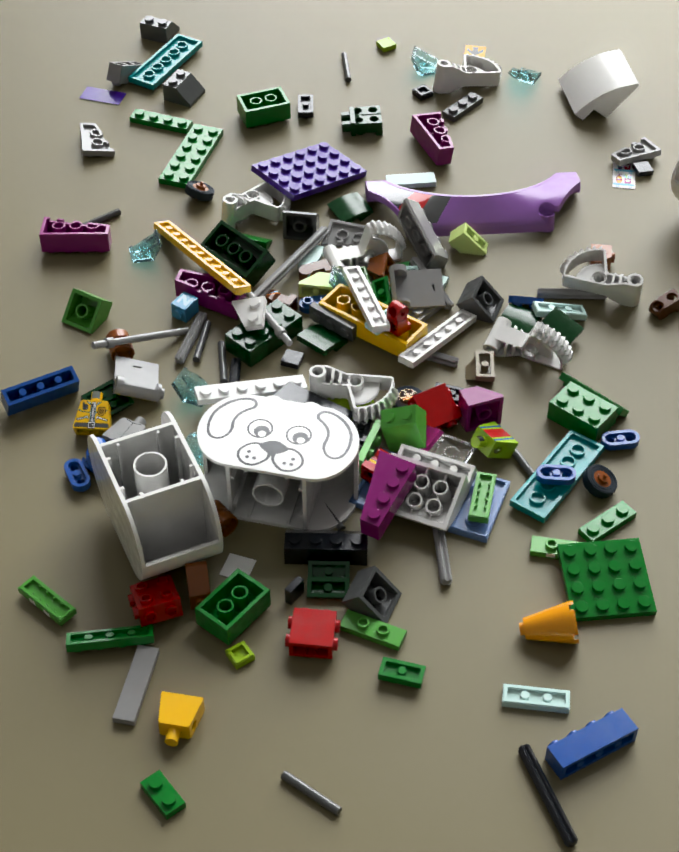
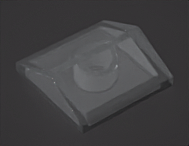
(453, 448)

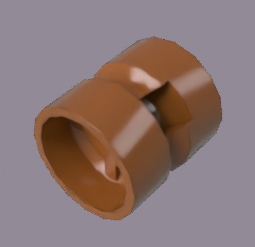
(124, 350)
(227, 519)

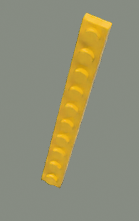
(203, 258)

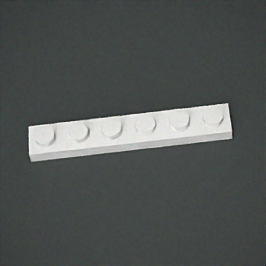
(366, 299)
(437, 338)
(262, 387)

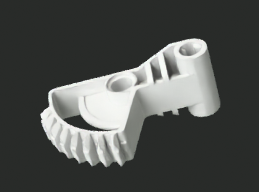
(473, 72)
(254, 201)
(367, 247)
(598, 280)
(539, 345)
(355, 388)

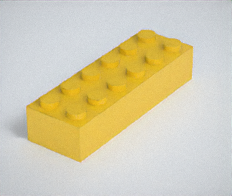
(343, 303)

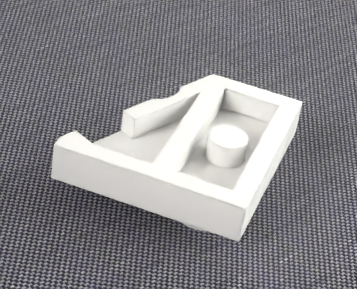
(251, 312)

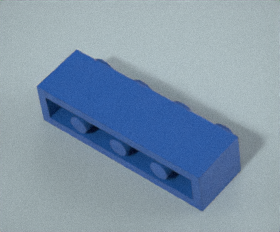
(39, 390)
(591, 743)

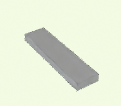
(136, 685)

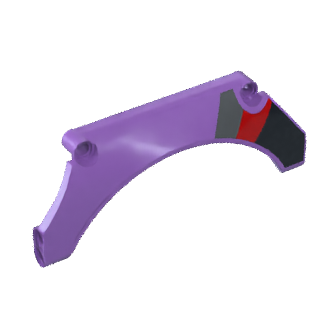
(499, 213)

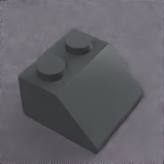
(158, 29)
(182, 88)
(299, 225)
(481, 300)
(372, 594)

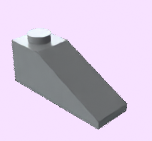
(119, 71)

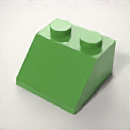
(86, 311)
(404, 426)

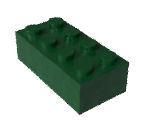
(238, 252)
(258, 344)

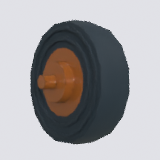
(199, 190)
(599, 481)

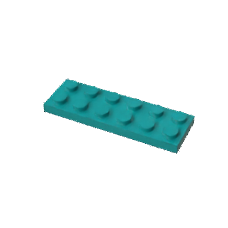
(165, 61)
(541, 499)

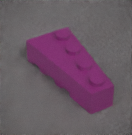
(433, 136)
(74, 236)
(208, 291)
(386, 492)

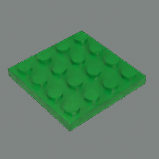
(606, 579)

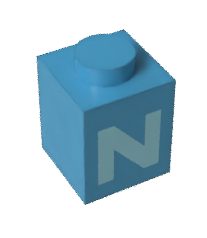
(184, 307)

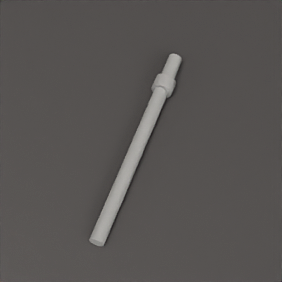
(279, 330)
(111, 342)

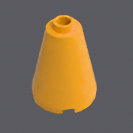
(551, 625)

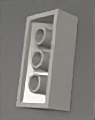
(422, 235)

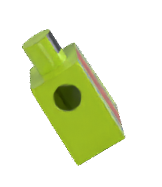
(493, 441)

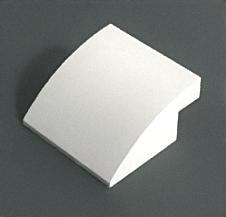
(599, 84)
(438, 490)

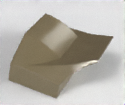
(481, 367)

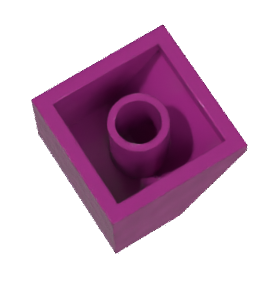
(479, 407)

